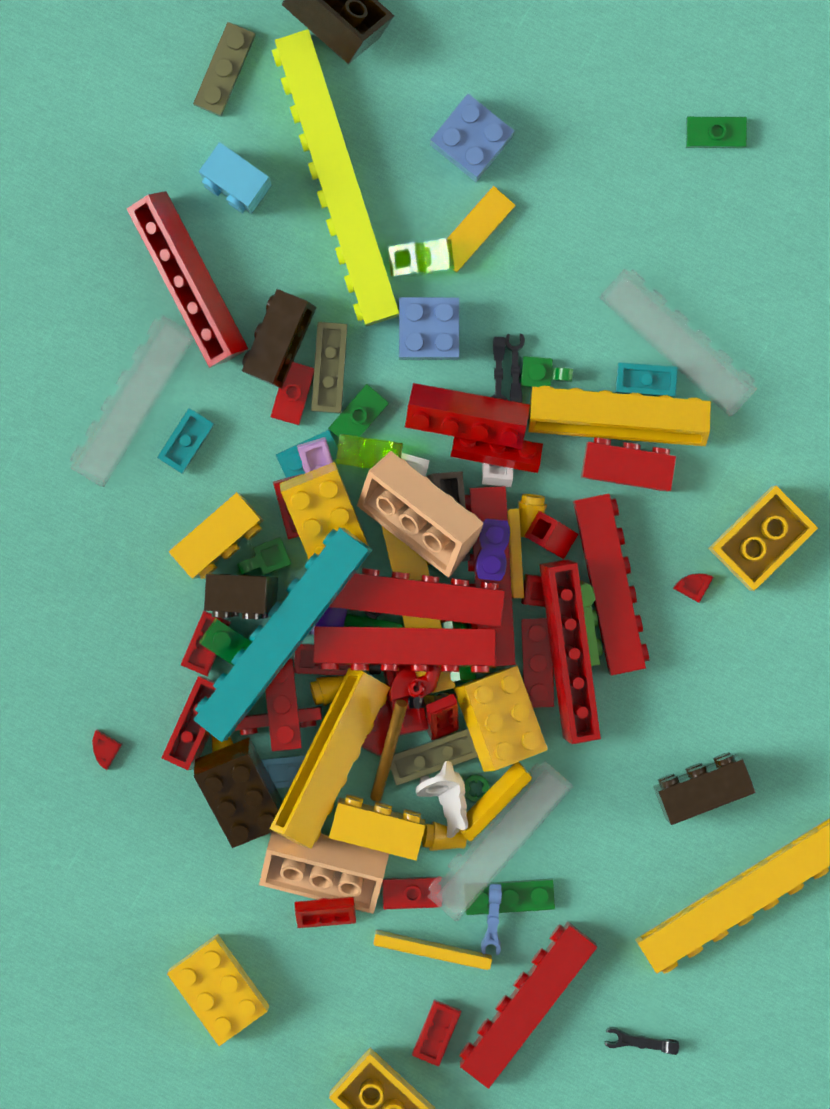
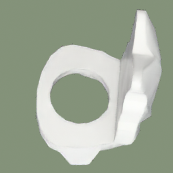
(450, 791)

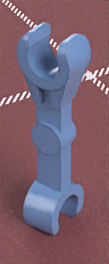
(491, 935)

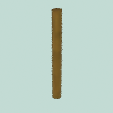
(388, 750)

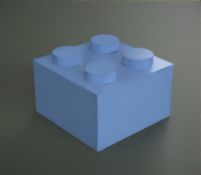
(472, 137)
(428, 328)

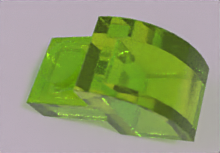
(421, 258)
(363, 451)

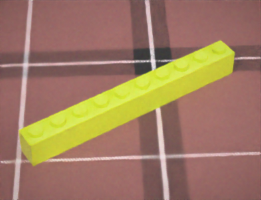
(337, 178)

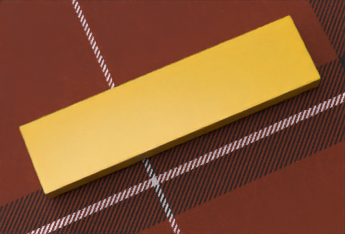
(432, 950)

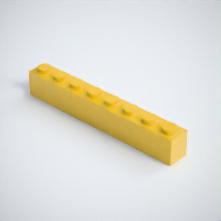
(738, 900)

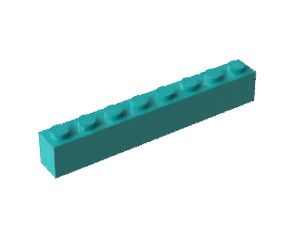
(282, 634)

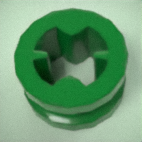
(485, 787)

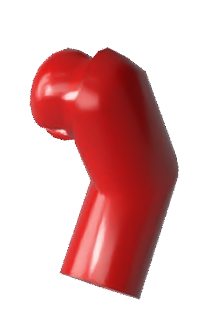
(426, 683)

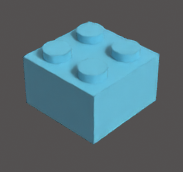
(235, 178)

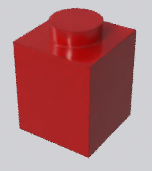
(551, 535)

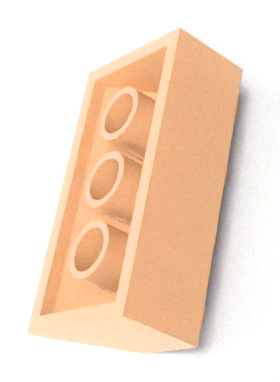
(419, 513)
(325, 871)

